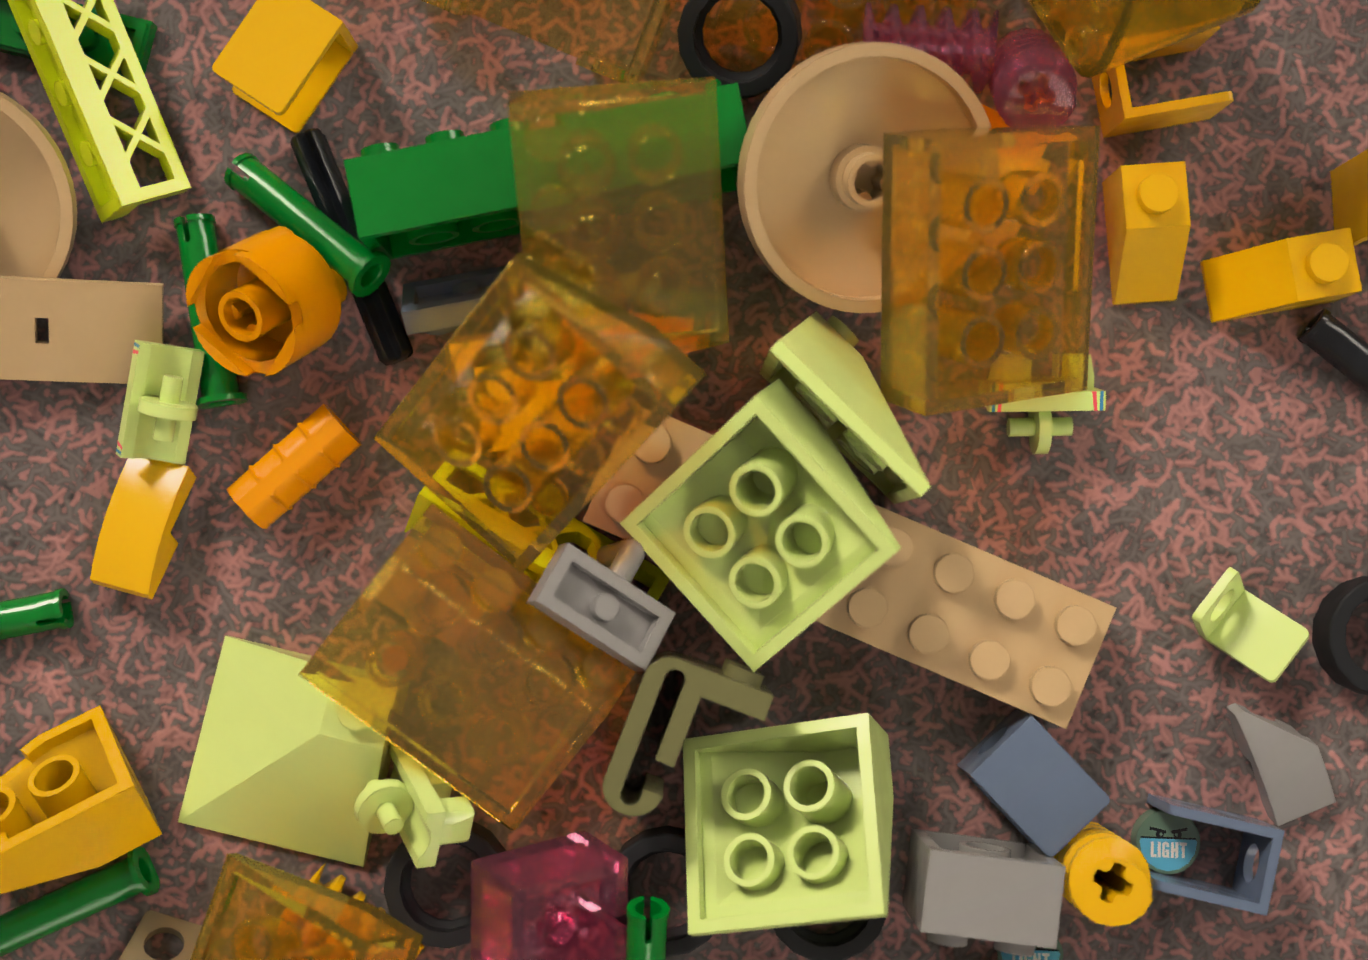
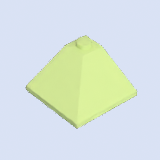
(841, 393)
(763, 526)
(281, 758)
(788, 825)

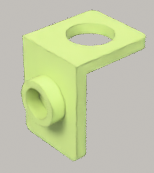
(1248, 628)

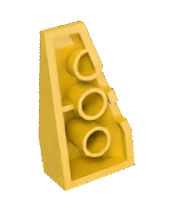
(70, 804)

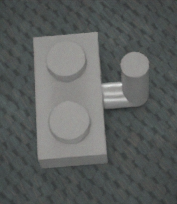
(601, 602)

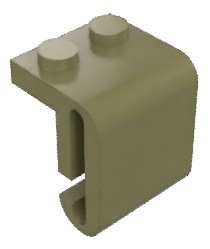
(729, 686)

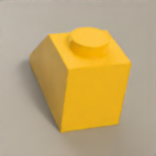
(1146, 230)
(1282, 275)

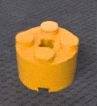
(265, 302)

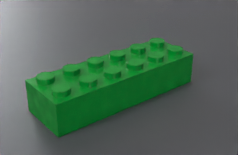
(465, 186)

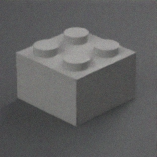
(983, 891)

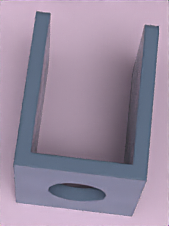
(1034, 782)
(1246, 892)

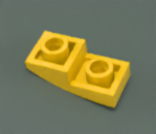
(138, 525)

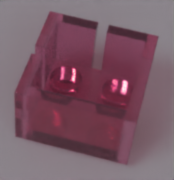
(532, 907)

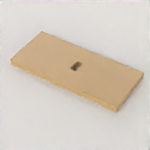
(88, 326)

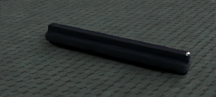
(334, 200)

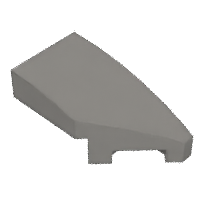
(1284, 764)

